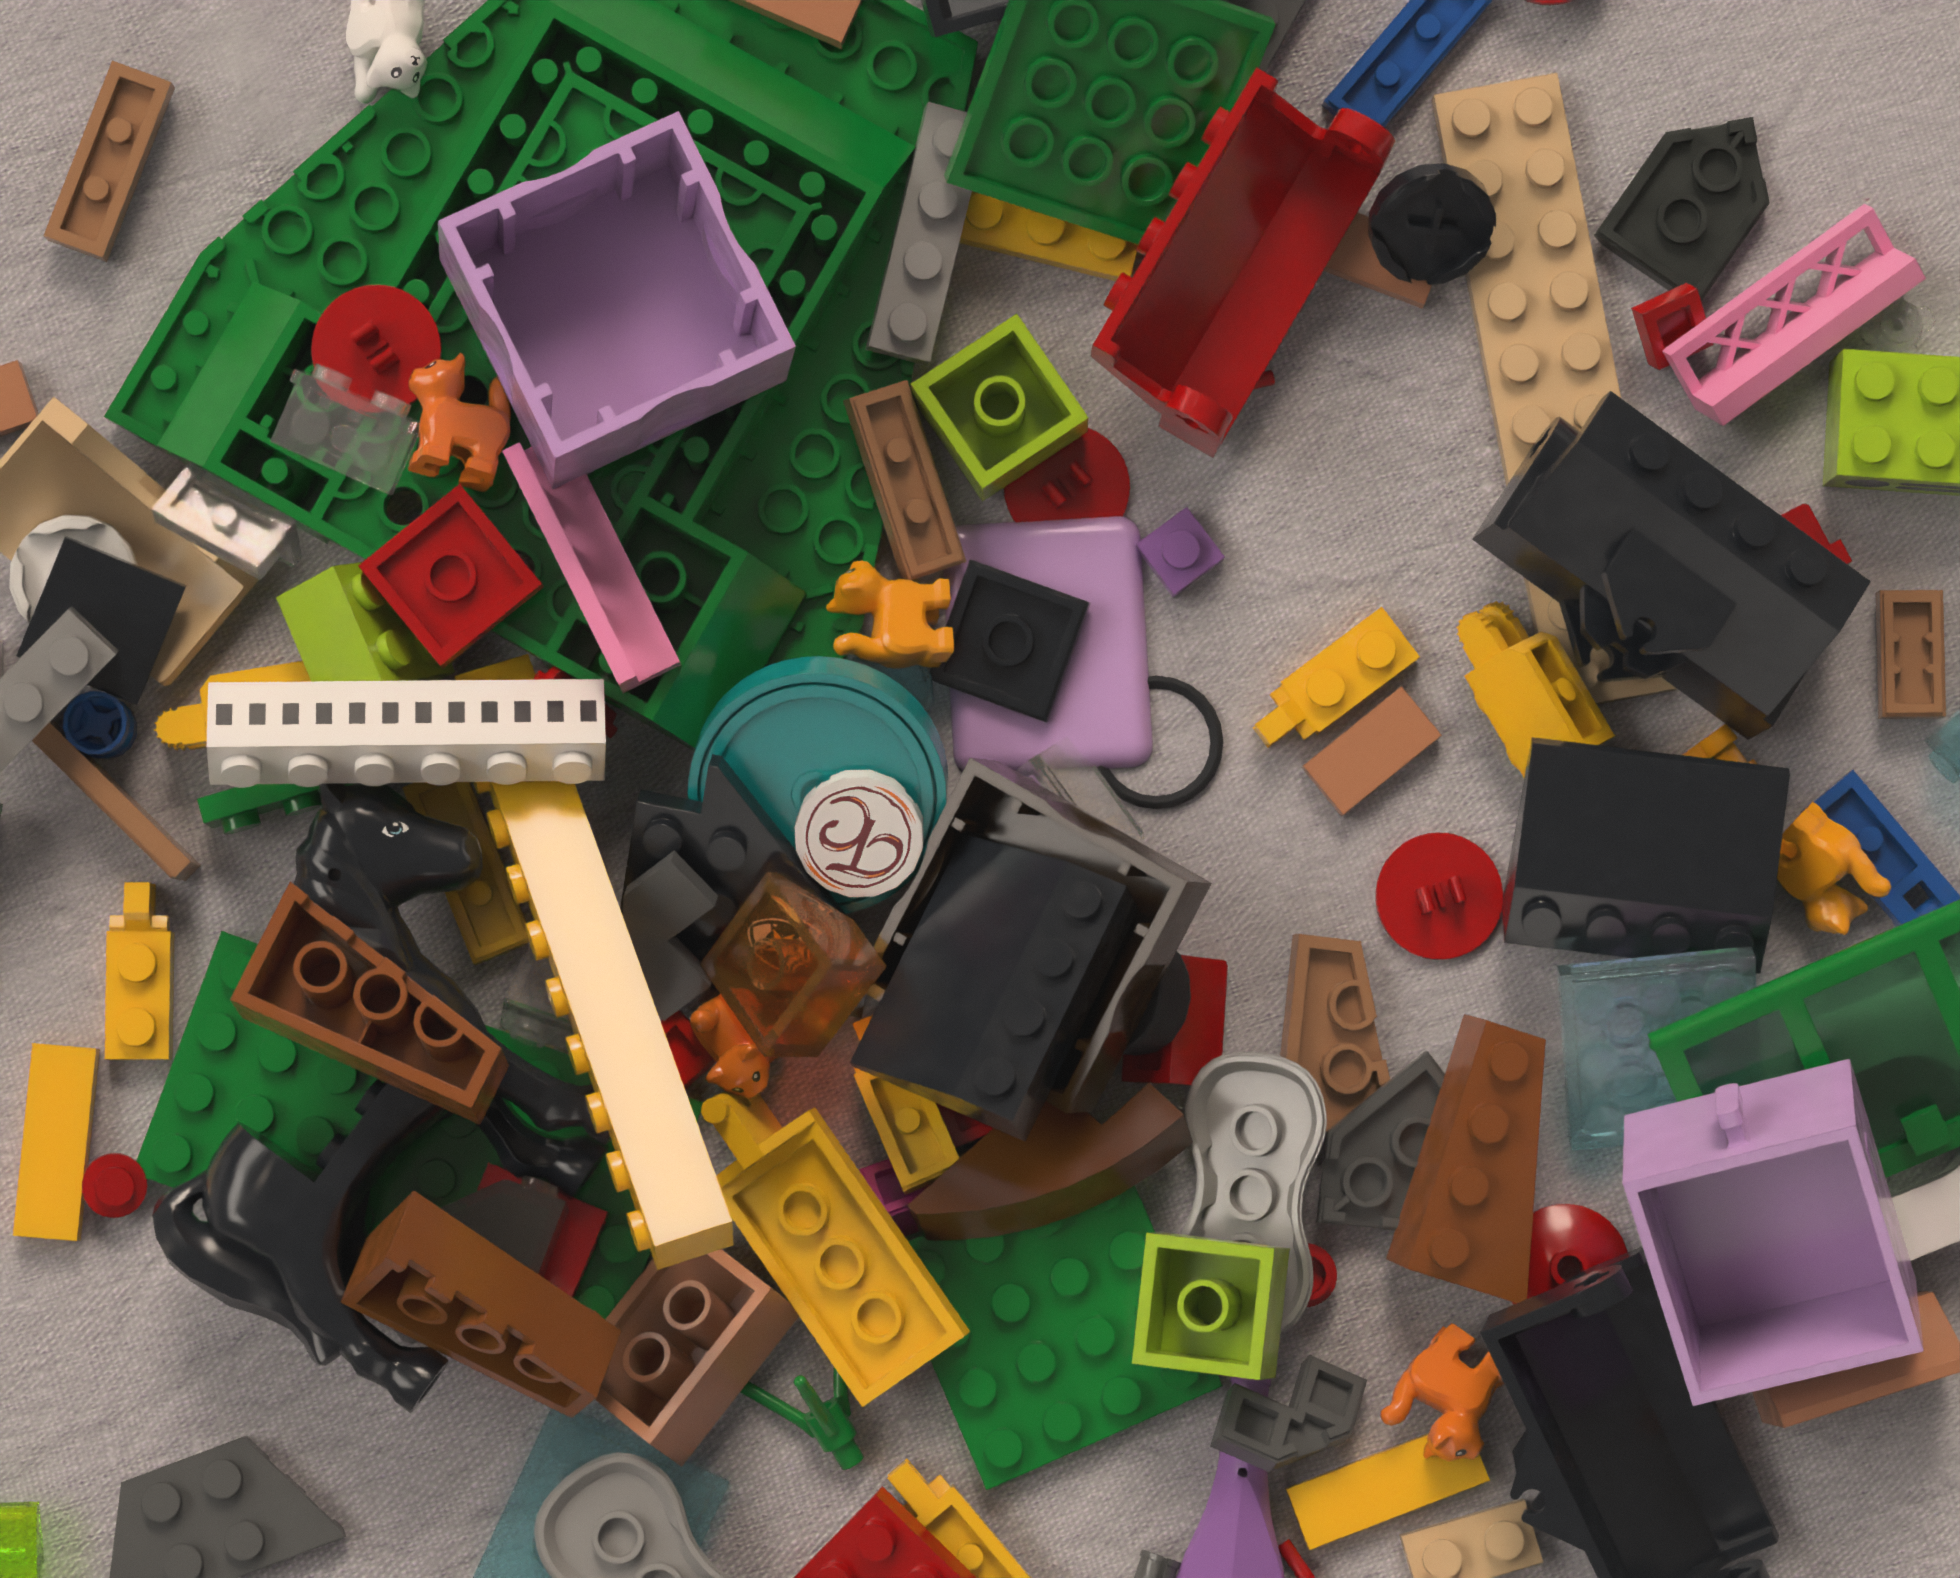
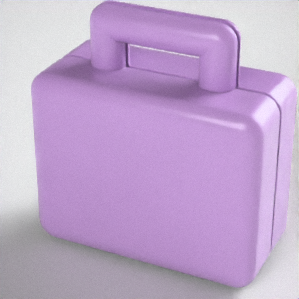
(1105, 687)

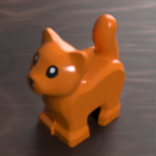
(458, 428)
(739, 1064)
(1450, 1387)

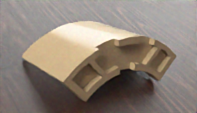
(73, 470)

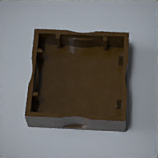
(1019, 813)

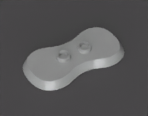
(1253, 1146)
(618, 1522)

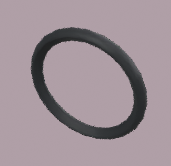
(1210, 767)

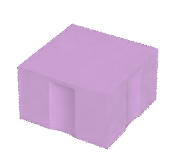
(615, 300)

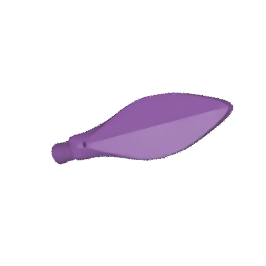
(1237, 1524)

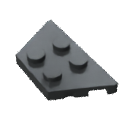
(215, 1517)

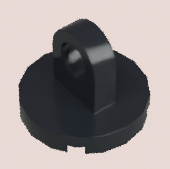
(1431, 223)

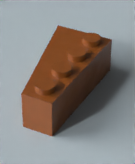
(352, 1004)
(1477, 1166)
(480, 1307)

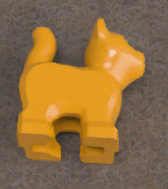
(900, 618)
(1814, 858)

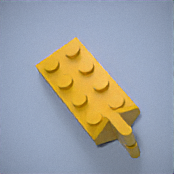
(831, 1246)

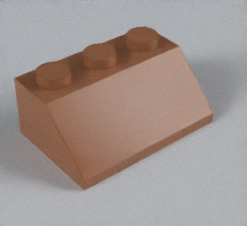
(689, 1348)
(1836, 1391)

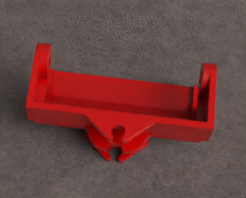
(1236, 258)

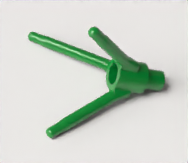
(825, 1420)

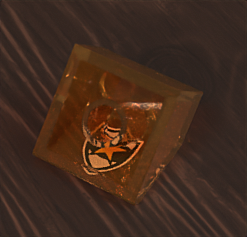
(791, 968)

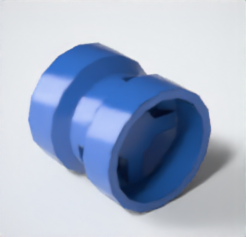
(92, 717)

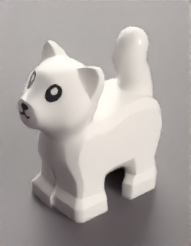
(385, 46)

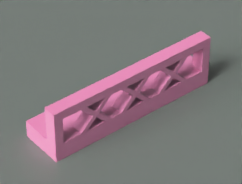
(1804, 333)
(596, 572)

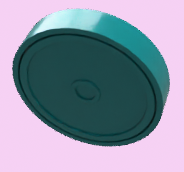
(812, 720)

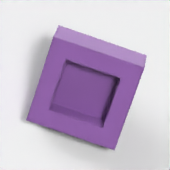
(1179, 552)

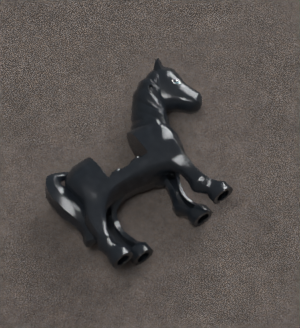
(289, 1237)

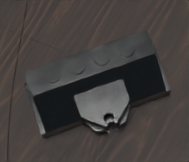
(1670, 565)
(1615, 1435)

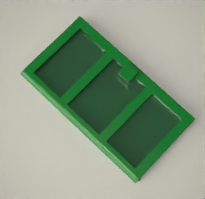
(1878, 1003)

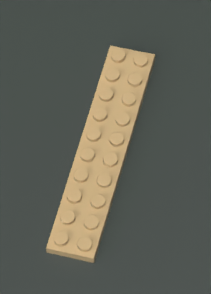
(1534, 293)

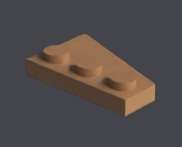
(1332, 1022)

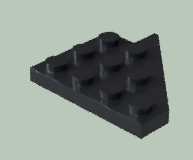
(725, 842)

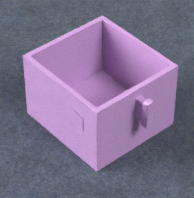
(1771, 1233)

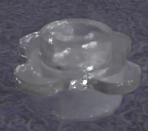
(1915, 322)

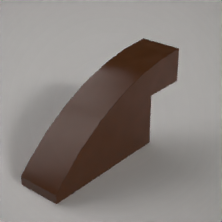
(1055, 1174)

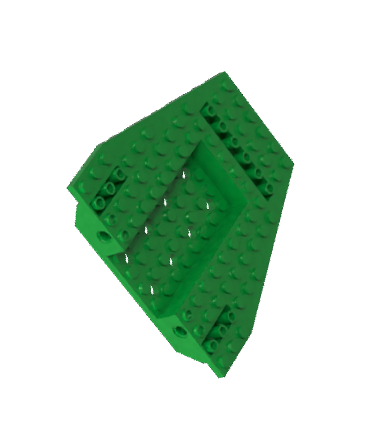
(724, 520)

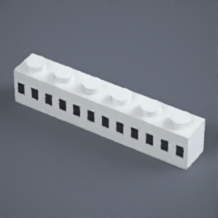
(406, 732)

